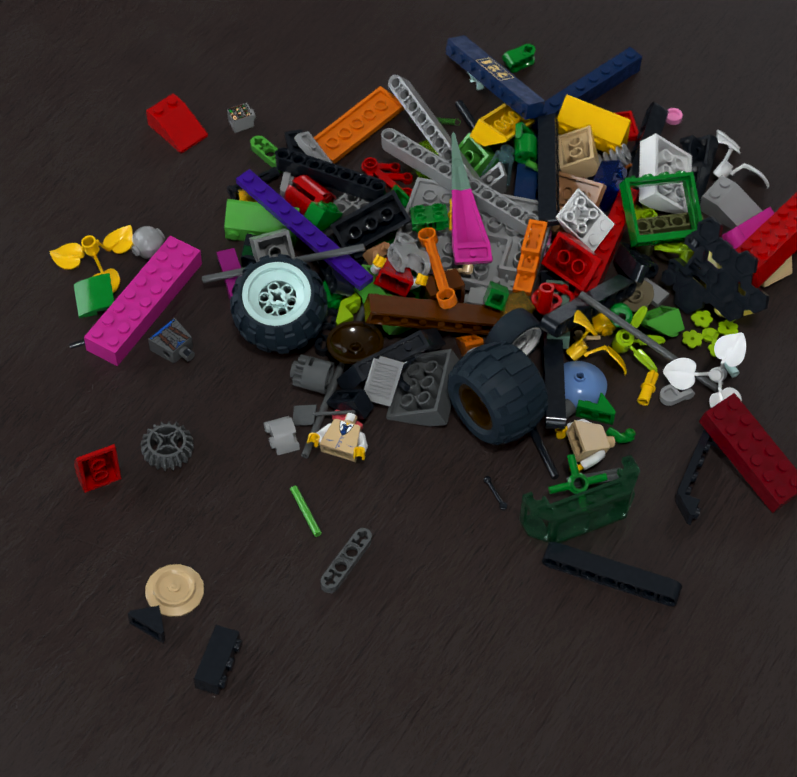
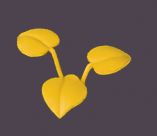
(118, 241)
(580, 348)

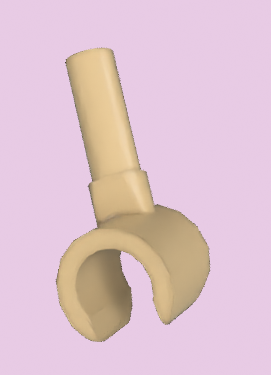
(467, 269)
(579, 333)

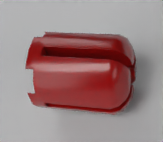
(308, 192)

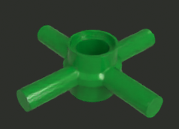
(569, 485)

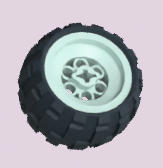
(279, 280)

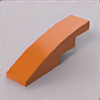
(530, 256)

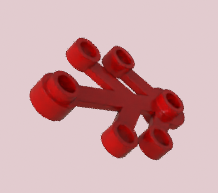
(371, 166)

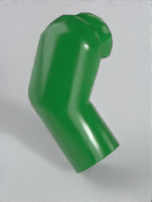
(625, 437)

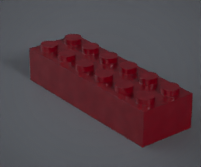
(752, 452)

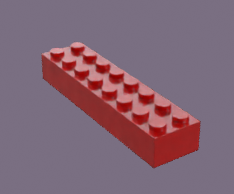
(773, 241)

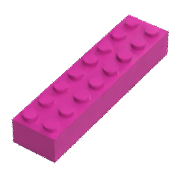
(143, 300)

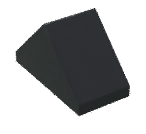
(148, 621)

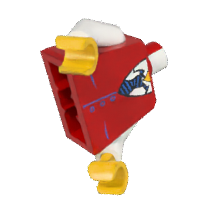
(393, 280)

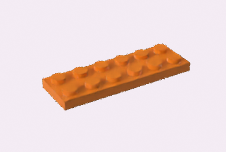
(358, 124)

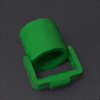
(524, 144)

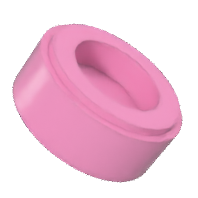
(674, 116)

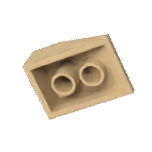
(578, 153)

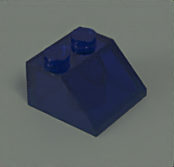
(610, 174)

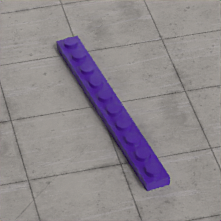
(303, 228)

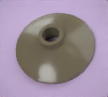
(644, 293)

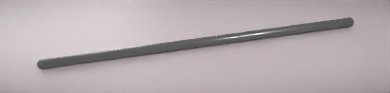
(331, 389)

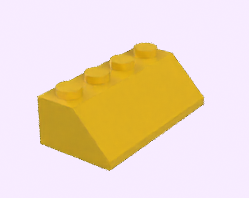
(498, 126)
(607, 127)

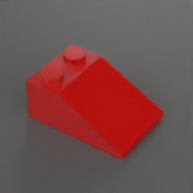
(175, 123)
(572, 260)
(98, 468)

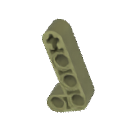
(662, 224)

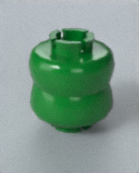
(622, 308)

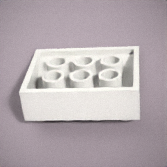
(661, 156)

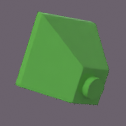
(477, 155)
(664, 321)

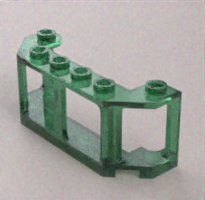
(583, 510)

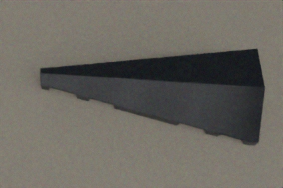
(703, 155)

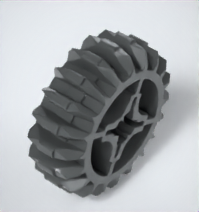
(167, 439)

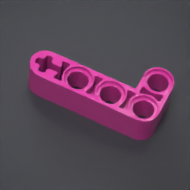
(743, 231)

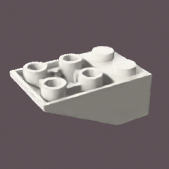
(584, 220)

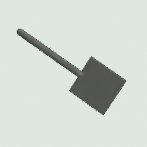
(306, 414)

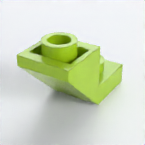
(348, 307)

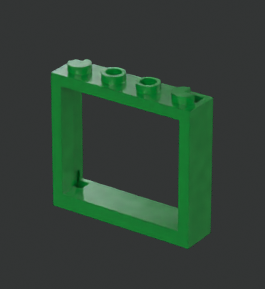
(663, 178)

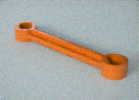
(437, 268)

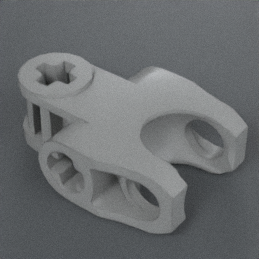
(406, 254)

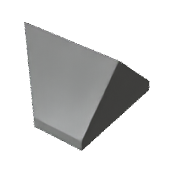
(496, 178)

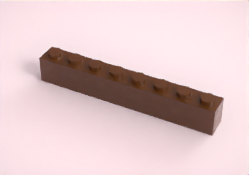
(428, 314)

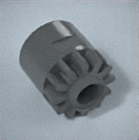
(312, 373)

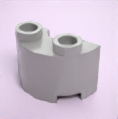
(282, 434)

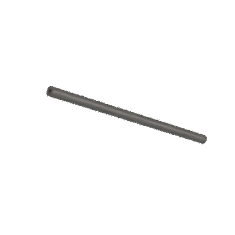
(306, 258)
(641, 336)

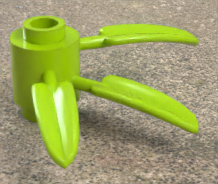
(623, 340)

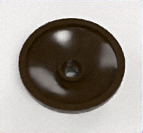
(354, 341)

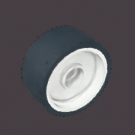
(518, 329)

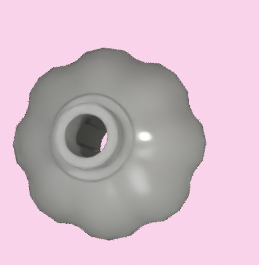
(147, 241)

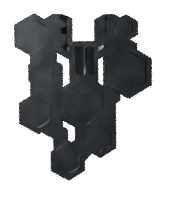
(720, 283)

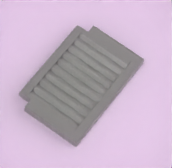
(383, 380)

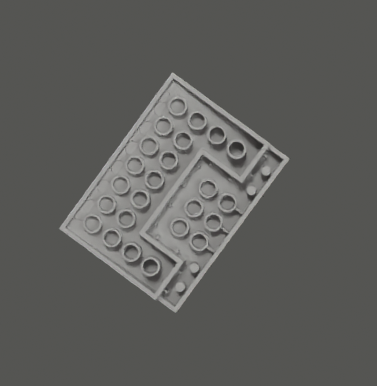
(504, 241)

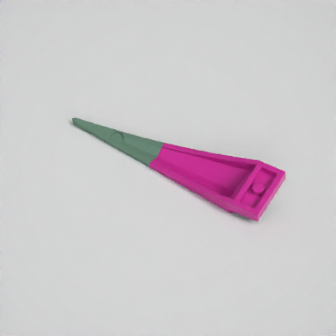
(469, 236)

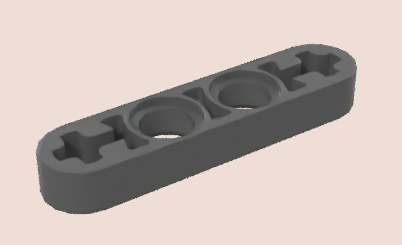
(343, 558)

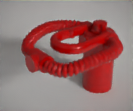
(546, 294)

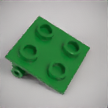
(432, 214)

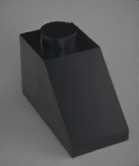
(351, 400)

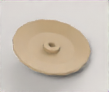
(175, 589)

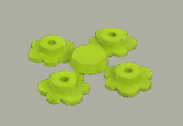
(708, 334)

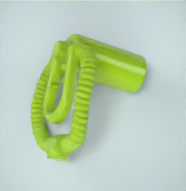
(680, 248)

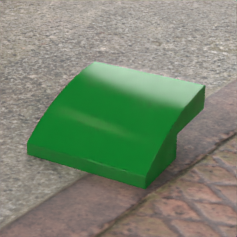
(93, 295)

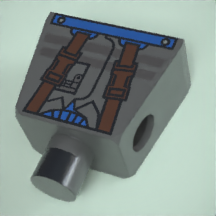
(172, 342)

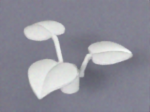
(725, 167)
(729, 348)

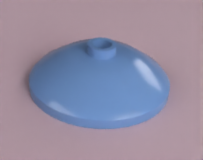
(588, 387)

